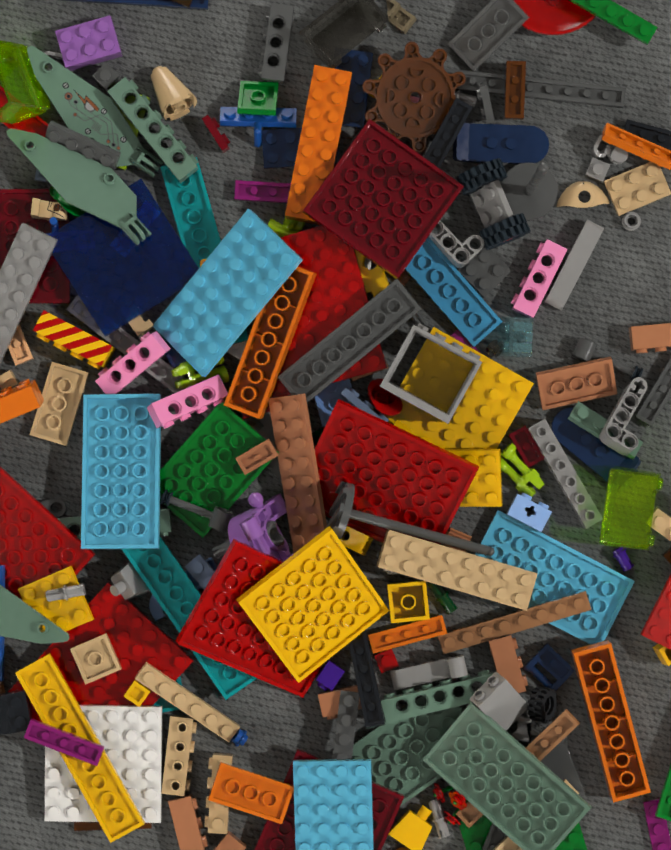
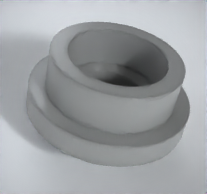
(635, 216)

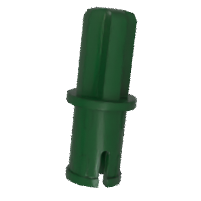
(443, 597)

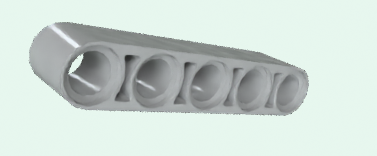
(574, 265)

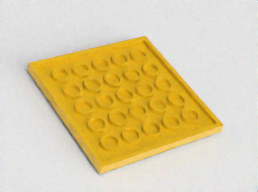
(484, 409)
(313, 604)

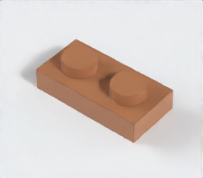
(257, 456)

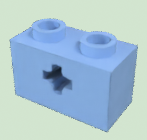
(518, 512)

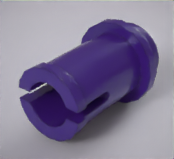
(622, 558)

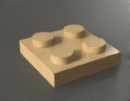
(95, 658)

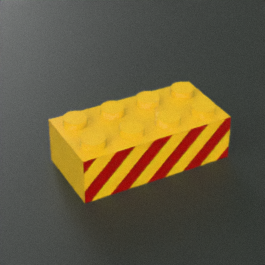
(74, 339)

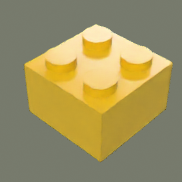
(408, 601)

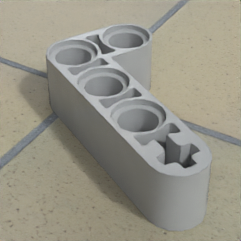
(456, 246)
(625, 413)
(429, 672)

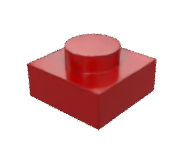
(386, 660)

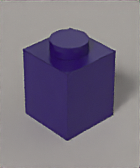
(329, 676)

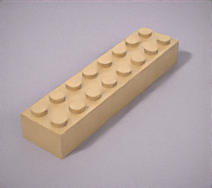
(456, 569)

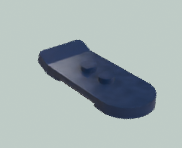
(507, 142)
(588, 447)

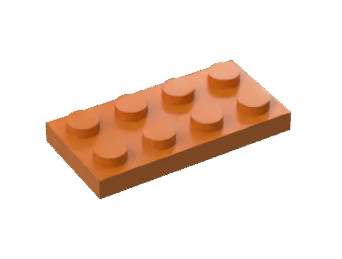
(251, 793)

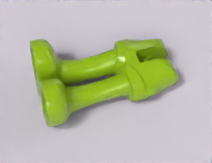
(186, 368)
(527, 474)

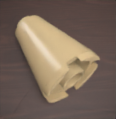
(171, 94)

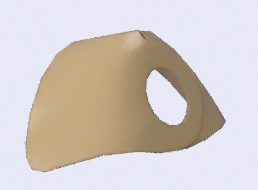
(570, 195)

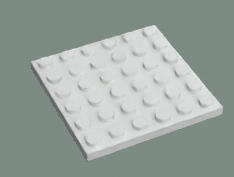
(135, 749)

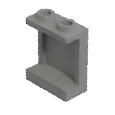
(499, 701)

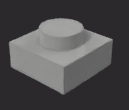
(597, 170)

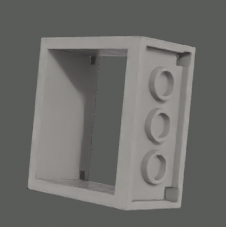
(418, 402)

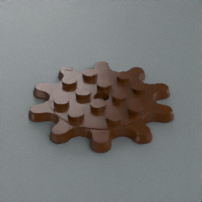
(407, 76)

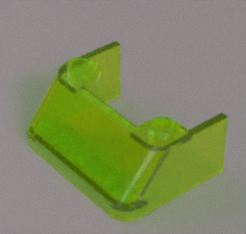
(21, 87)

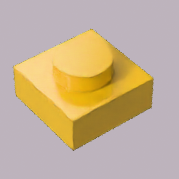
(137, 693)

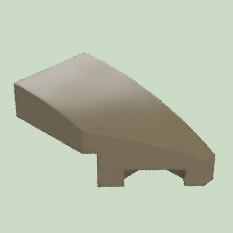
(399, 17)

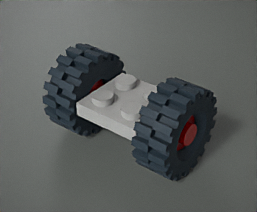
(492, 204)

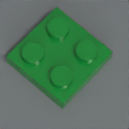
(258, 98)

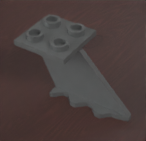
(559, 759)

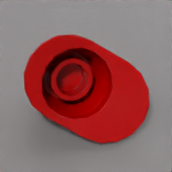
(383, 400)

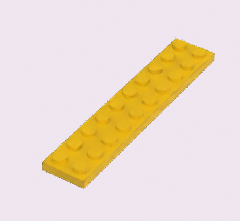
(98, 783)

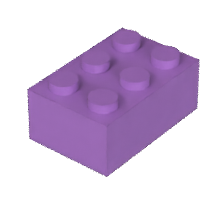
(88, 43)

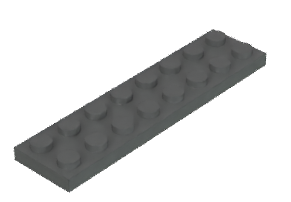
(350, 341)

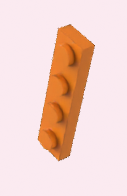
(637, 145)
(407, 634)

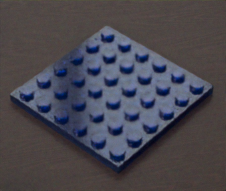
(113, 272)

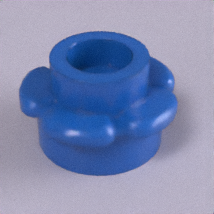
(239, 738)

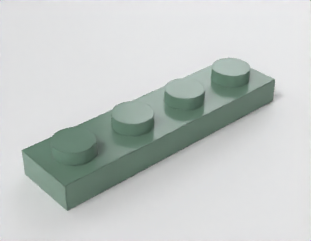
(594, 423)

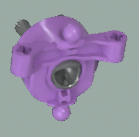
(258, 528)

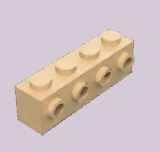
(178, 755)
(218, 817)

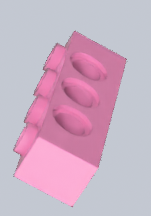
(556, 254)
(157, 348)
(159, 410)

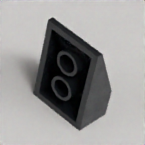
(14, 712)

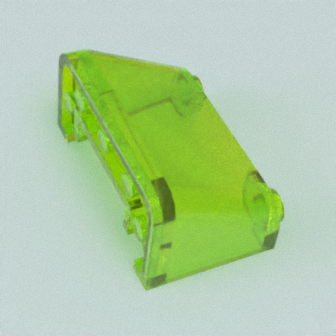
(629, 508)

